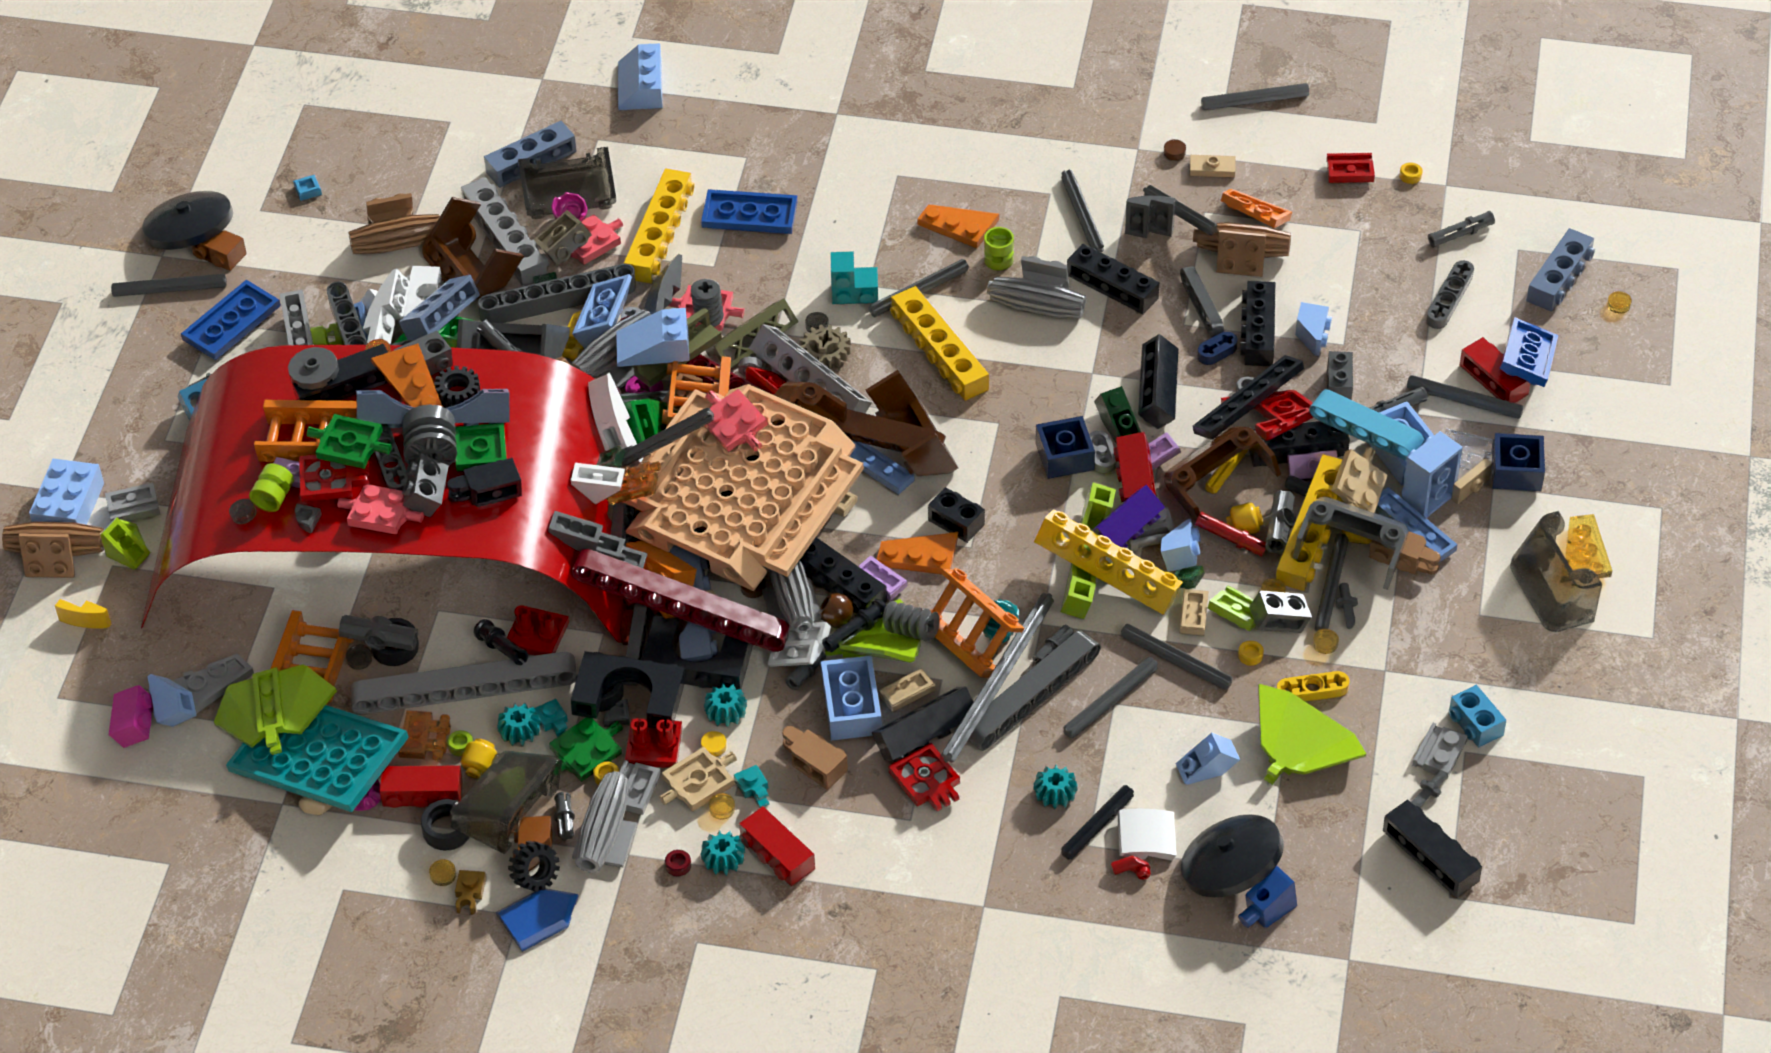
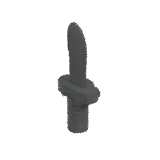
(1347, 602)
(1430, 788)

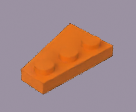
(1256, 208)
(957, 223)
(408, 375)
(920, 553)

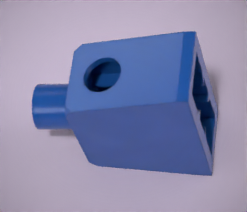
(1269, 899)

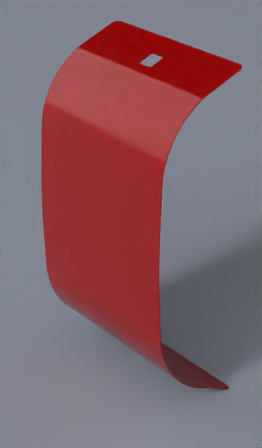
(545, 437)

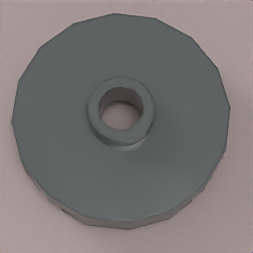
(313, 368)

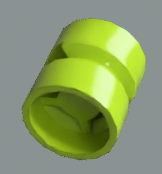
(998, 248)
(320, 335)
(271, 487)

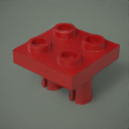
(537, 630)
(654, 746)

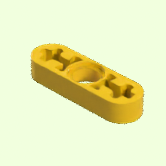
(1320, 679)

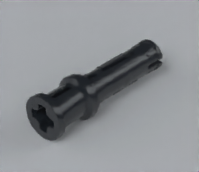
(863, 620)
(496, 639)

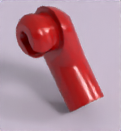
(1133, 864)

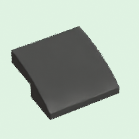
(1151, 215)

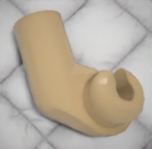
(313, 807)

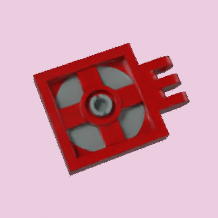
(329, 479)
(926, 777)

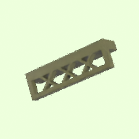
(745, 329)
(699, 340)

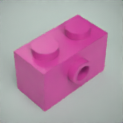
(131, 716)

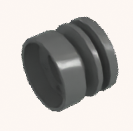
(429, 432)

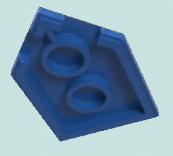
(538, 916)

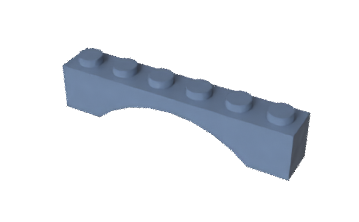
(485, 407)
(696, 640)

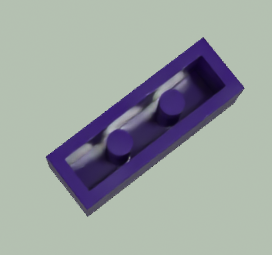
(1130, 517)

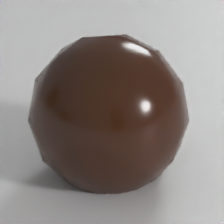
(836, 610)

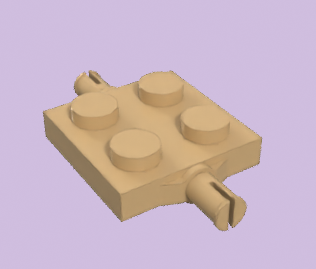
(1359, 481)
(698, 778)

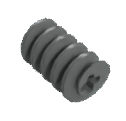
(707, 295)
(910, 621)

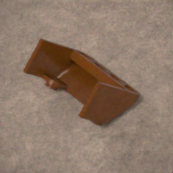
(450, 250)
(810, 395)
(899, 403)
(1211, 456)

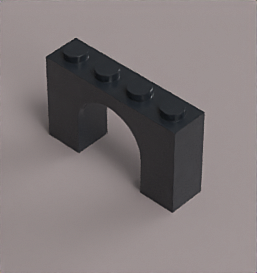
(725, 668)
(602, 671)

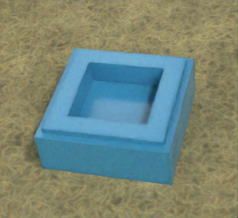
(307, 187)

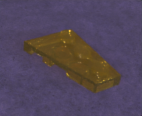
(1586, 546)

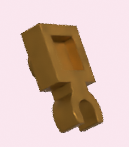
(468, 888)

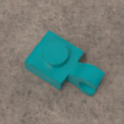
(552, 717)
(753, 783)

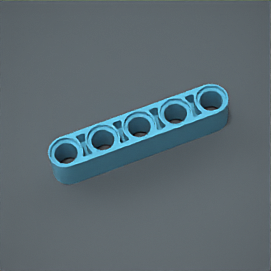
(1365, 424)

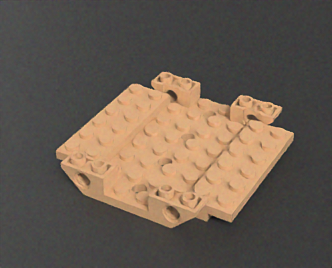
(775, 500)

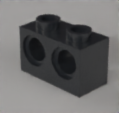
(956, 514)

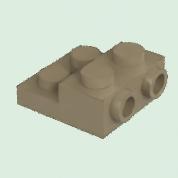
(563, 237)

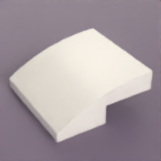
(801, 647)
(1146, 833)

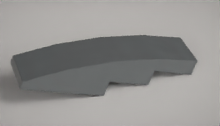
(665, 286)
(587, 535)

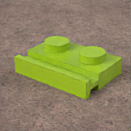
(1234, 607)

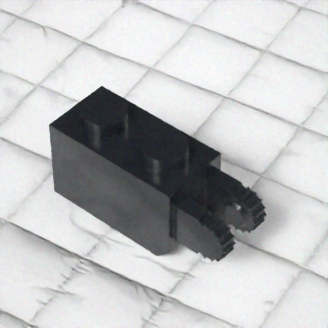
(486, 483)

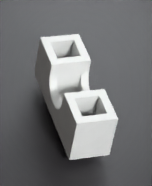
(423, 282)

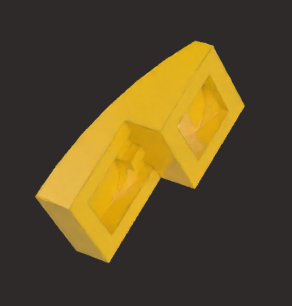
(86, 616)

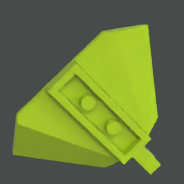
(880, 644)
(273, 705)
(1301, 736)

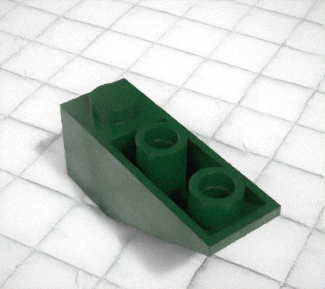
(1116, 413)

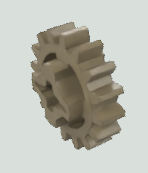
(827, 345)

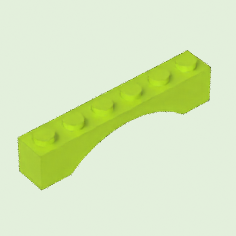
(1081, 584)

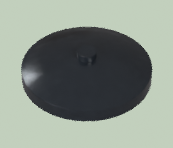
(187, 220)
(1232, 855)

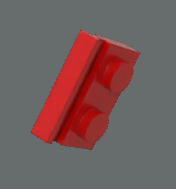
(1350, 167)

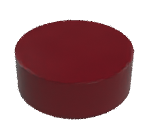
(678, 863)

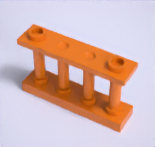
(719, 373)
(298, 413)
(291, 647)
(965, 648)

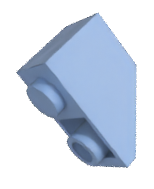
(1311, 326)
(1181, 547)
(170, 701)
(1208, 759)

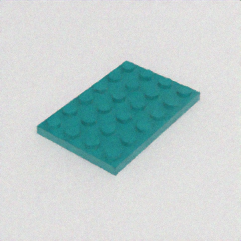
(328, 762)

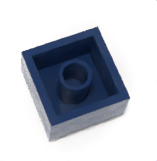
(1065, 447)
(1518, 462)

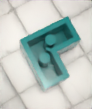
(852, 284)

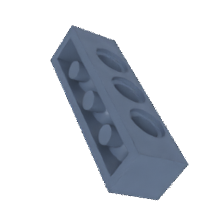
(545, 145)
(1560, 270)
(439, 307)

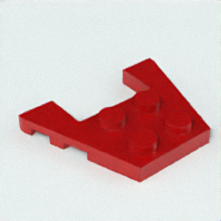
(1283, 412)

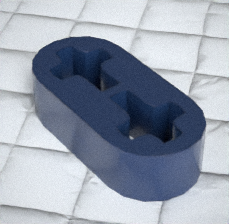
(1218, 346)

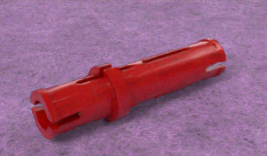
(1230, 533)

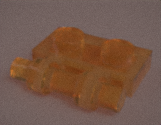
(637, 482)
(418, 726)

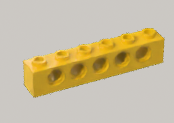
(659, 224)
(939, 343)
(1095, 562)
(1295, 573)

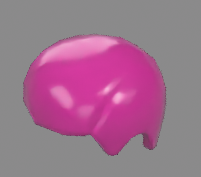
(572, 202)

